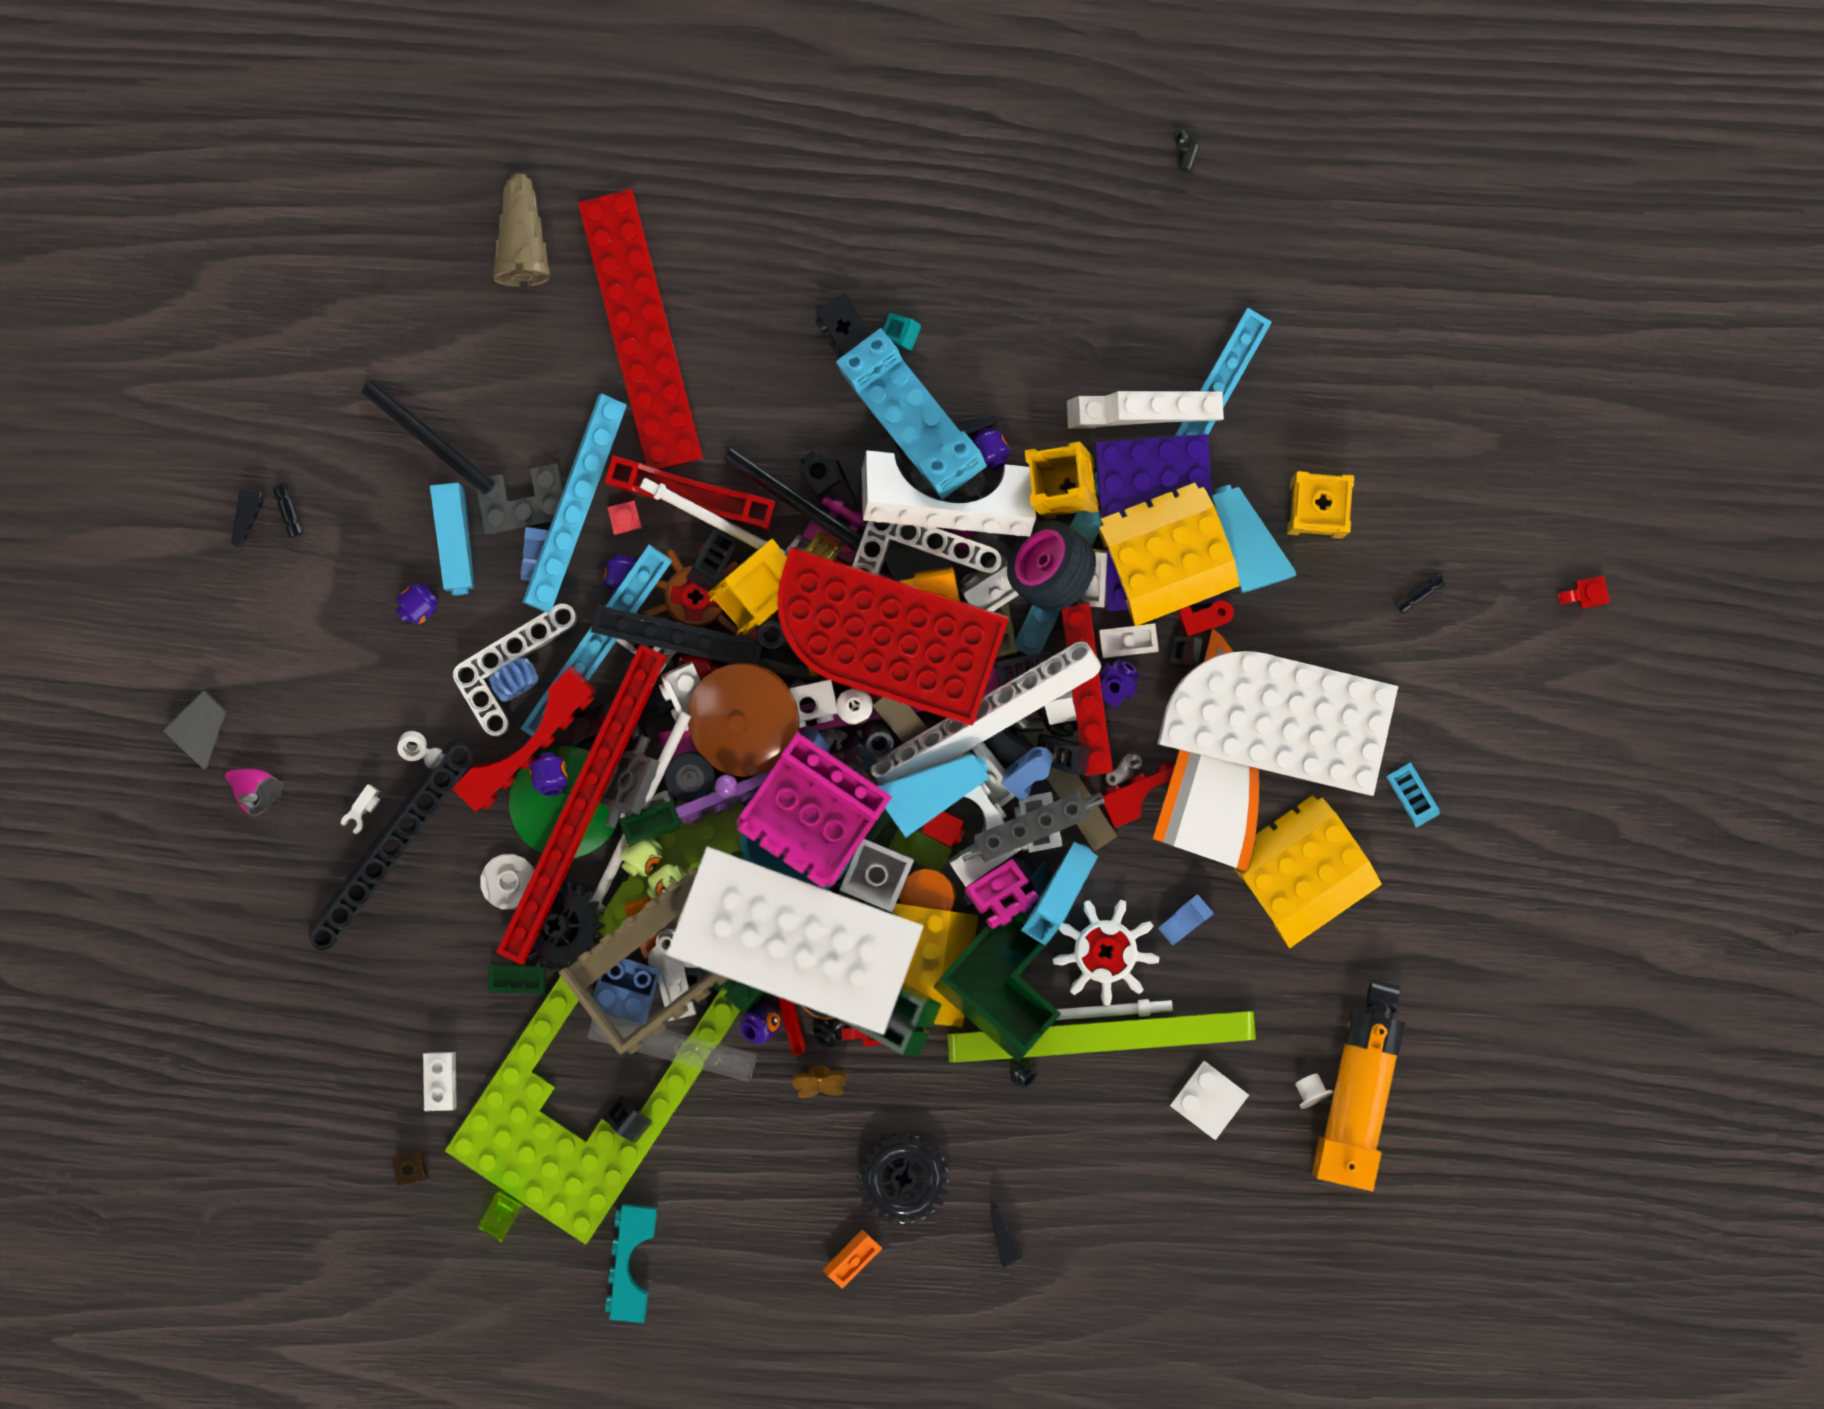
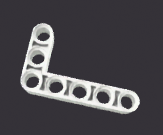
(920, 542)
(500, 648)

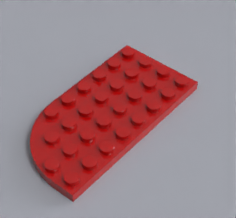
(888, 635)

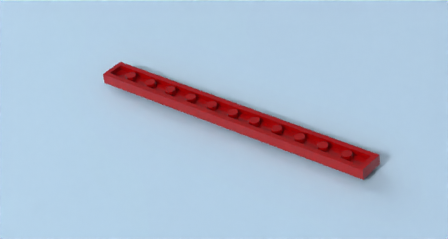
(581, 804)

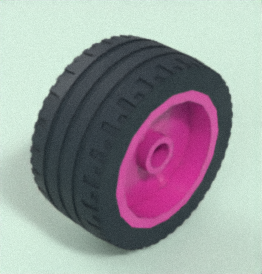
(1051, 566)

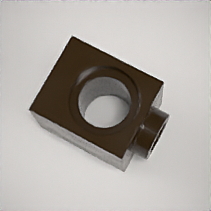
(410, 1167)

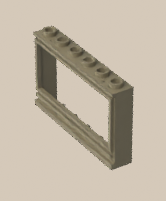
(618, 946)

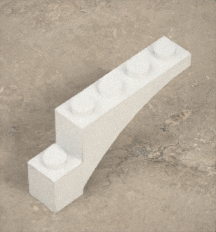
(1143, 408)

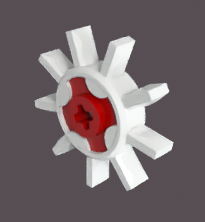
(1088, 948)

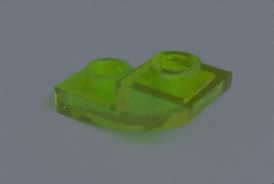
(921, 849)

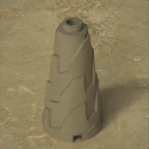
(520, 245)

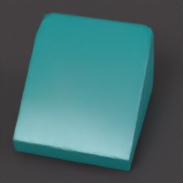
(901, 330)

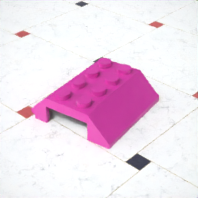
(813, 811)

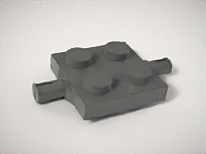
(629, 782)

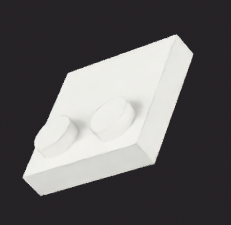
(1209, 1100)

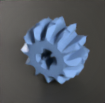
(513, 679)

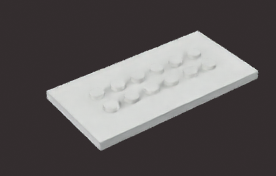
(795, 940)

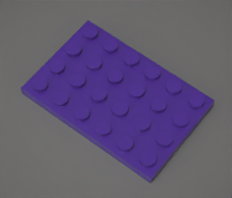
(1141, 471)

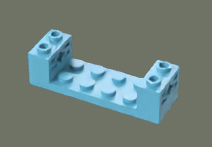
(910, 414)

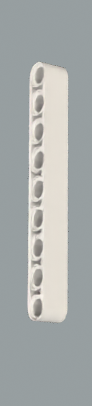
(995, 713)

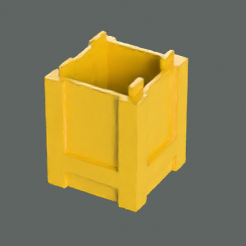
(1049, 473)
(1308, 517)
(752, 588)

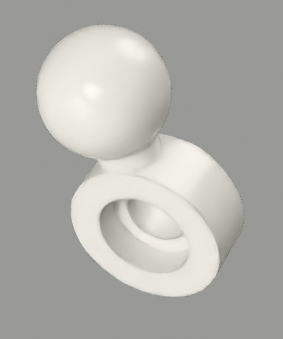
(418, 751)

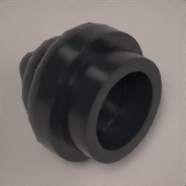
(1022, 1072)

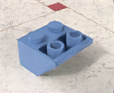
(627, 990)

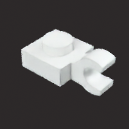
(366, 802)

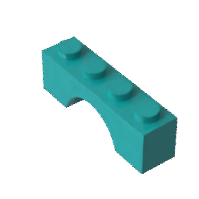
(628, 1299)

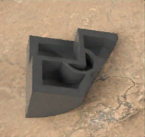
(198, 728)

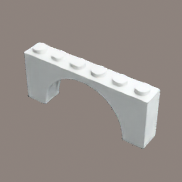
(893, 500)

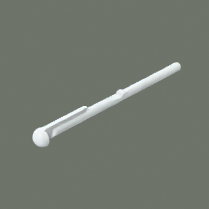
(664, 760)

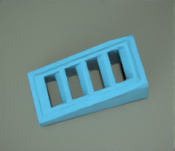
(1425, 816)

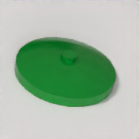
(537, 815)

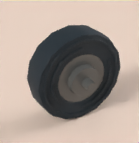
(690, 776)

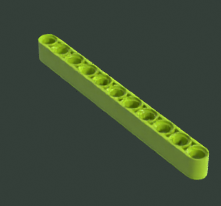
(1113, 1036)

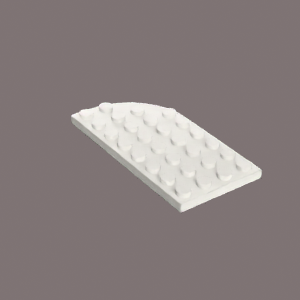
(1283, 718)

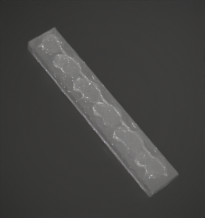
(685, 1050)

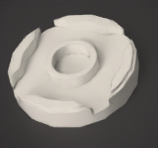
(506, 880)

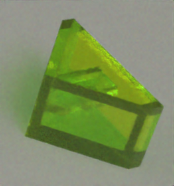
(501, 1215)

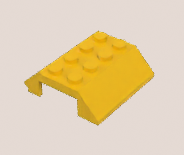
(1169, 553)
(1307, 870)
(939, 945)

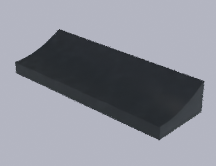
(900, 560)

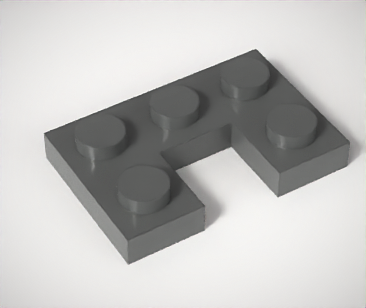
(504, 515)

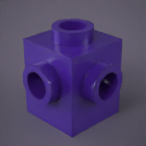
(1118, 682)

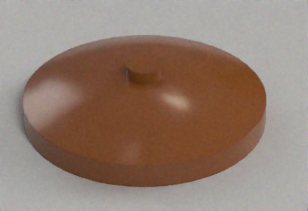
(742, 719)

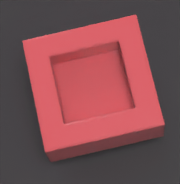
(624, 517)

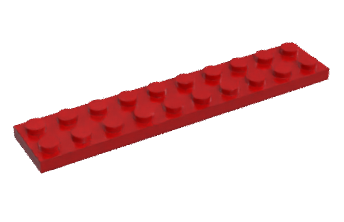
(640, 330)

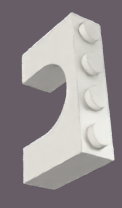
(992, 816)

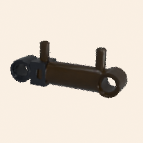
(861, 753)

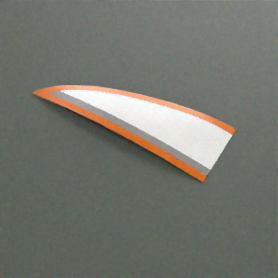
(1211, 801)

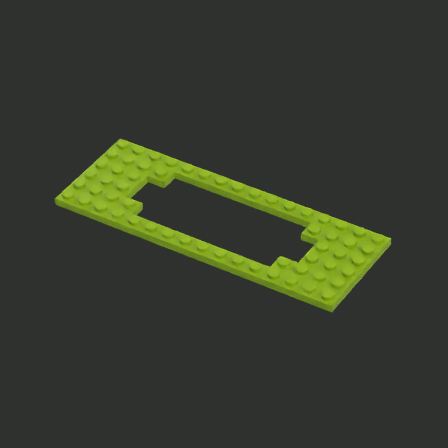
(536, 1156)

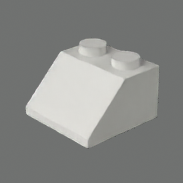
(876, 875)

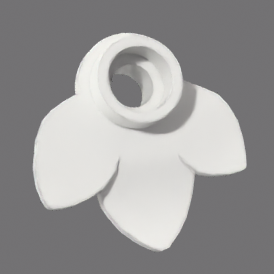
(671, 968)

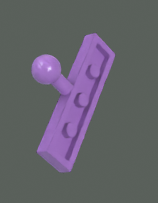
(727, 793)

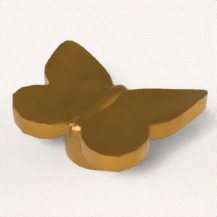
(819, 1080)

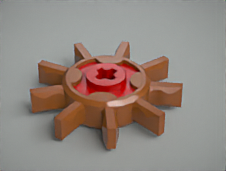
(681, 607)

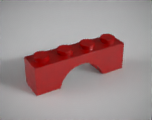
(1125, 803)

